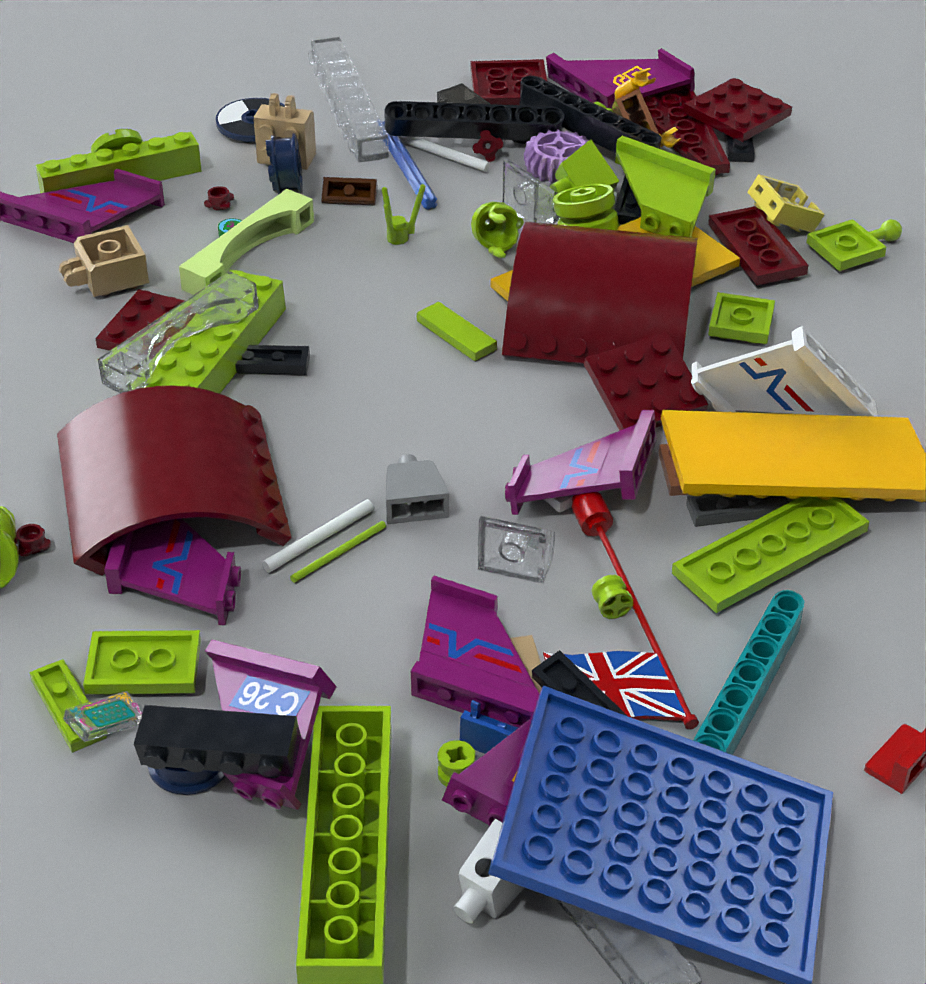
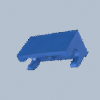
(482, 731)

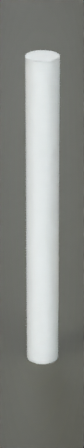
(446, 153)
(317, 536)

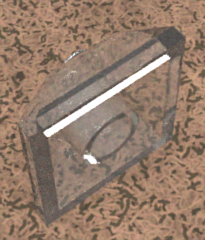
(528, 195)
(514, 549)

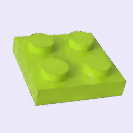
(741, 318)

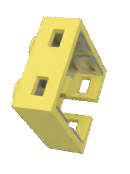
(778, 202)

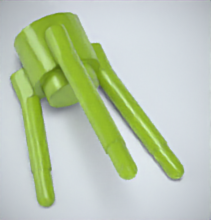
(397, 226)

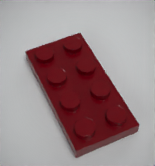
(759, 244)

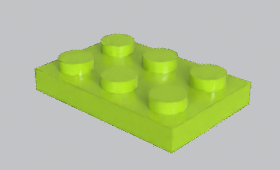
(142, 662)

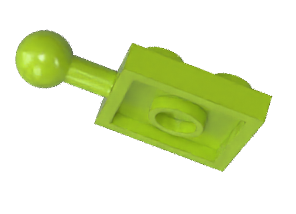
(852, 245)

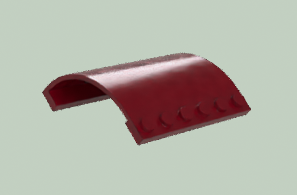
(595, 291)
(163, 459)

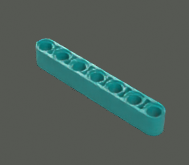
(752, 673)

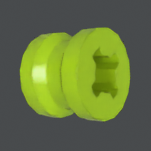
(612, 596)
(457, 752)

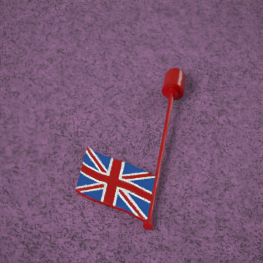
(633, 680)

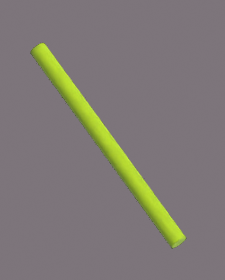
(337, 551)

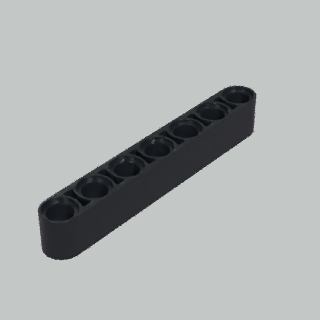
(584, 116)
(469, 120)

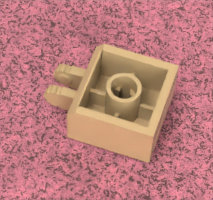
(282, 123)
(106, 262)

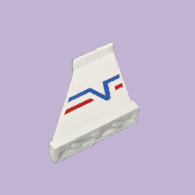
(784, 379)

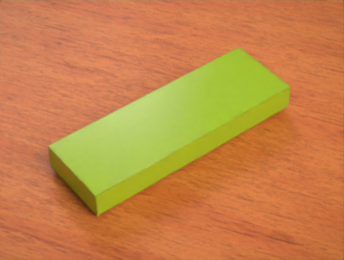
(456, 331)
(59, 692)

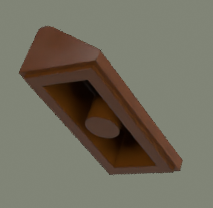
(349, 190)

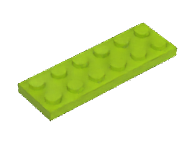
(768, 549)

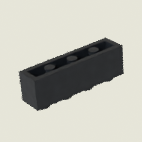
(218, 741)

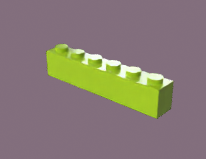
(153, 159)

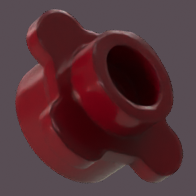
(480, 147)
(218, 198)
(31, 539)

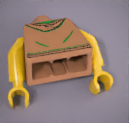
(631, 105)

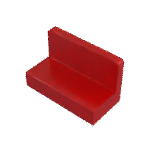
(899, 758)

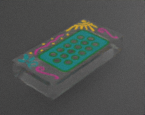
(104, 716)

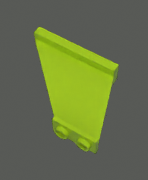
(665, 186)

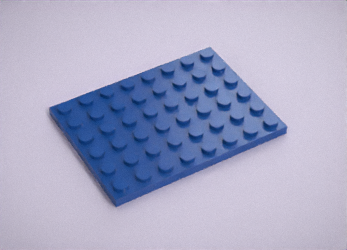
(667, 837)

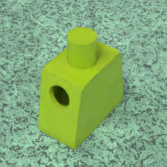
(584, 168)

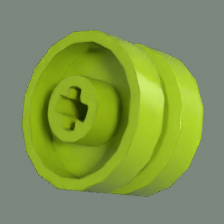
(587, 207)

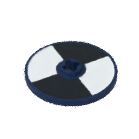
(237, 118)

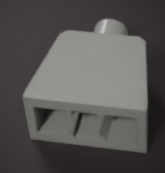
(415, 491)

